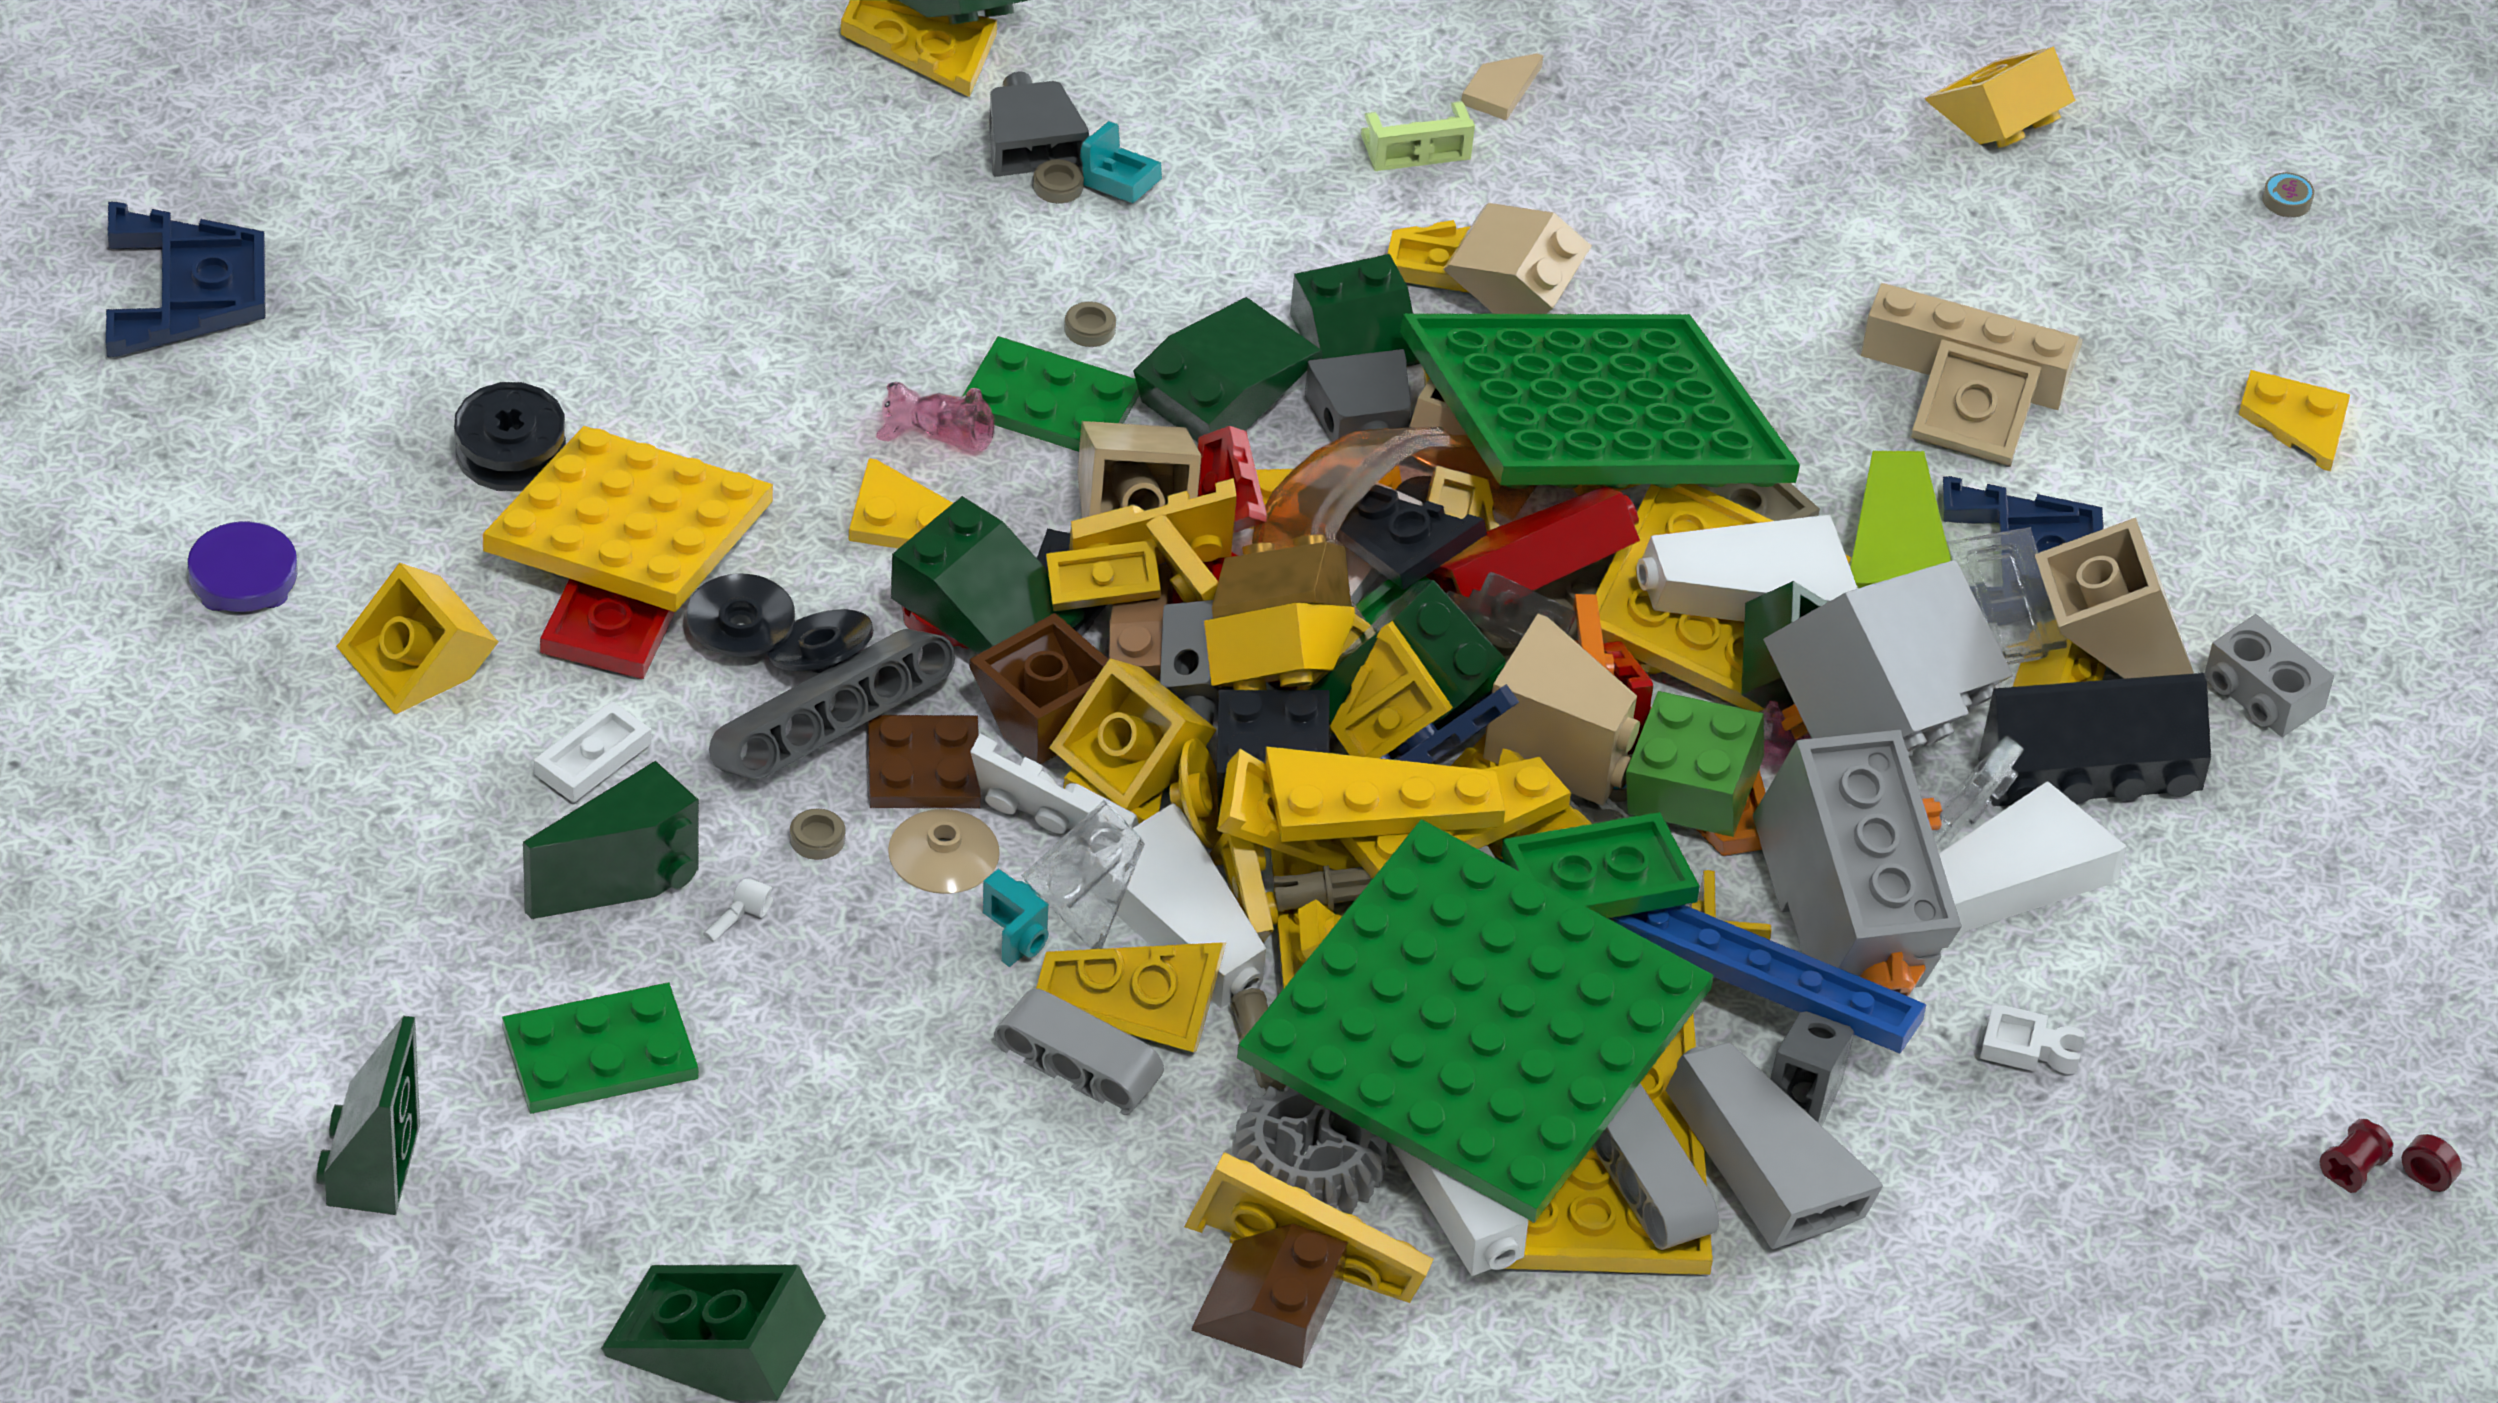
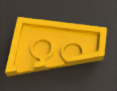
(1250, 815)
(1140, 990)

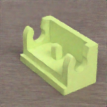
(1419, 141)

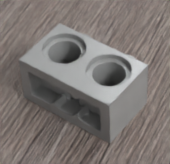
(2268, 676)

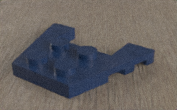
(208, 279)
(2050, 518)
(1430, 744)

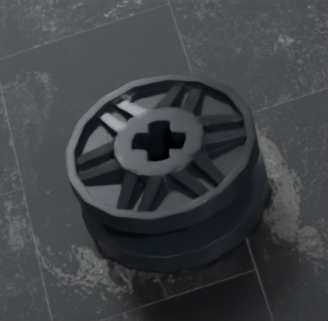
(508, 434)

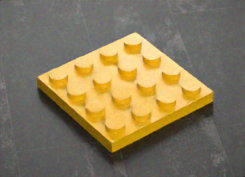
(628, 518)
(1689, 647)

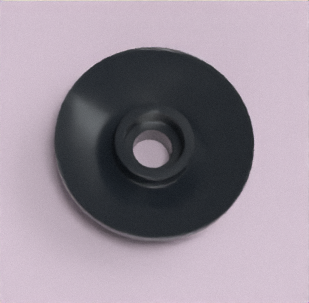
(738, 599)
(823, 640)

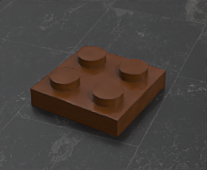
(923, 761)

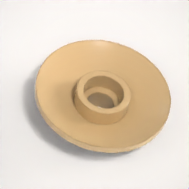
(943, 865)

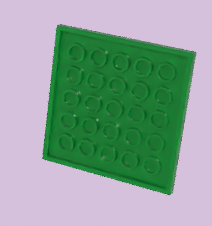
(1598, 400)
(1476, 1019)

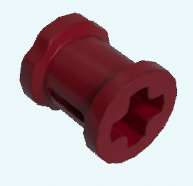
(2357, 1155)

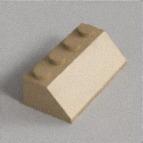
(1909, 326)

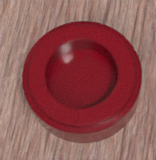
(2431, 1162)

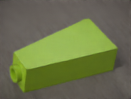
(1898, 520)

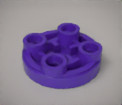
(242, 567)

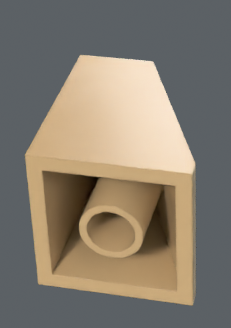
(1134, 466)
(2114, 602)
(1566, 713)

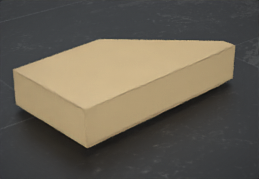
(1501, 84)

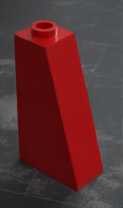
(1545, 543)

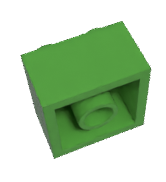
(1695, 763)

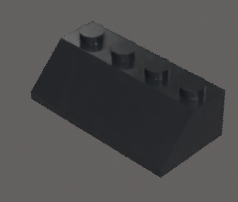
(2104, 736)

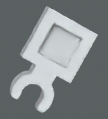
(2022, 1039)

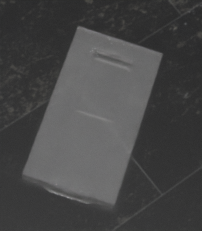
(2010, 592)

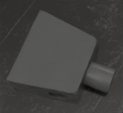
(1032, 125)
(1359, 392)
(1185, 657)
(1813, 1053)

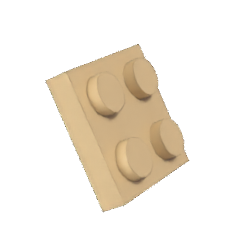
(1976, 402)

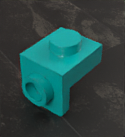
(1116, 169)
(1020, 914)

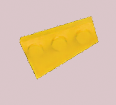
(924, 44)
(1201, 521)

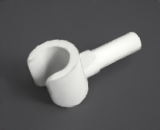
(749, 897)

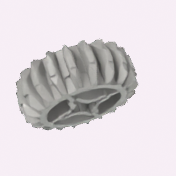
(1288, 1124)

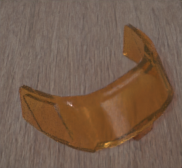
(1338, 475)

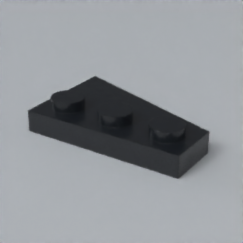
(1406, 538)

